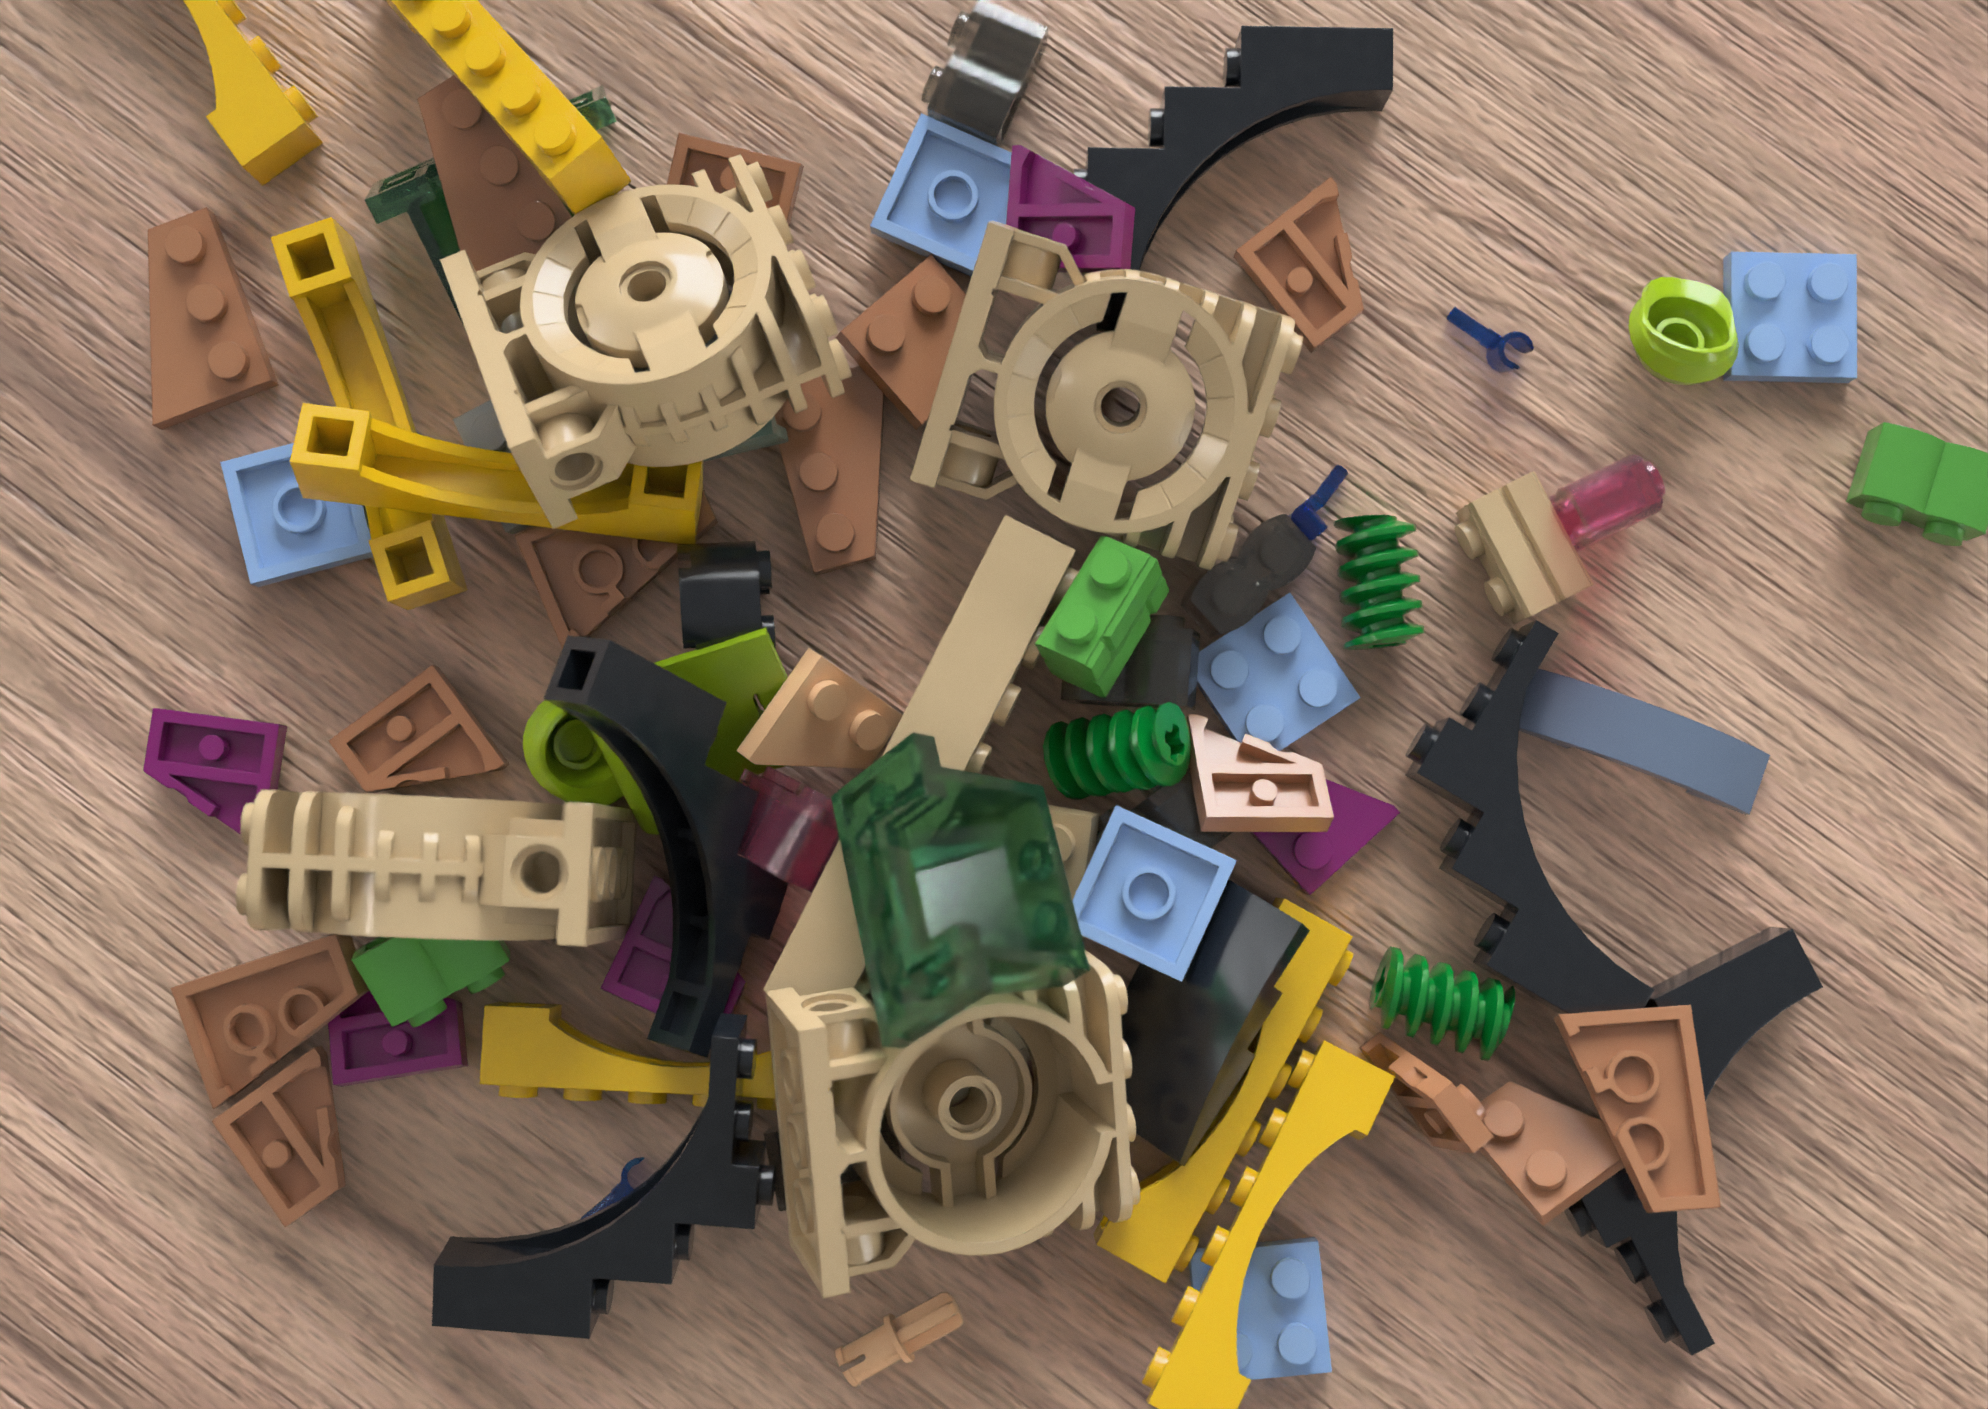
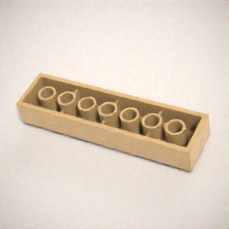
(956, 703)

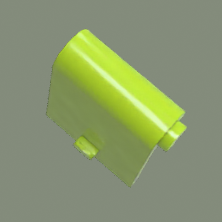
(734, 674)

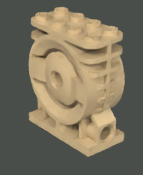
(646, 290)
(1231, 341)
(437, 867)
(1057, 1148)

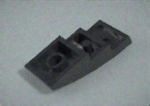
(1195, 1033)

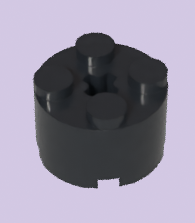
(723, 592)

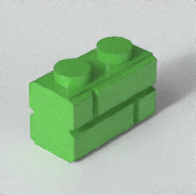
(1102, 616)

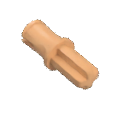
(900, 1337)

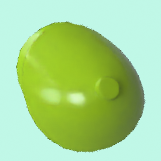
(1683, 331)
(567, 758)

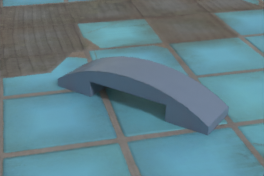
(1643, 739)

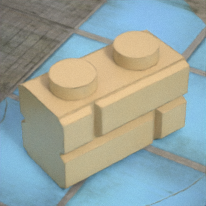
(1521, 549)

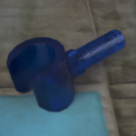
(1492, 340)
(1306, 514)
(619, 1191)

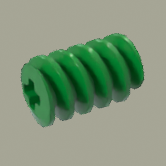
(1378, 581)
(1118, 751)
(1442, 1002)

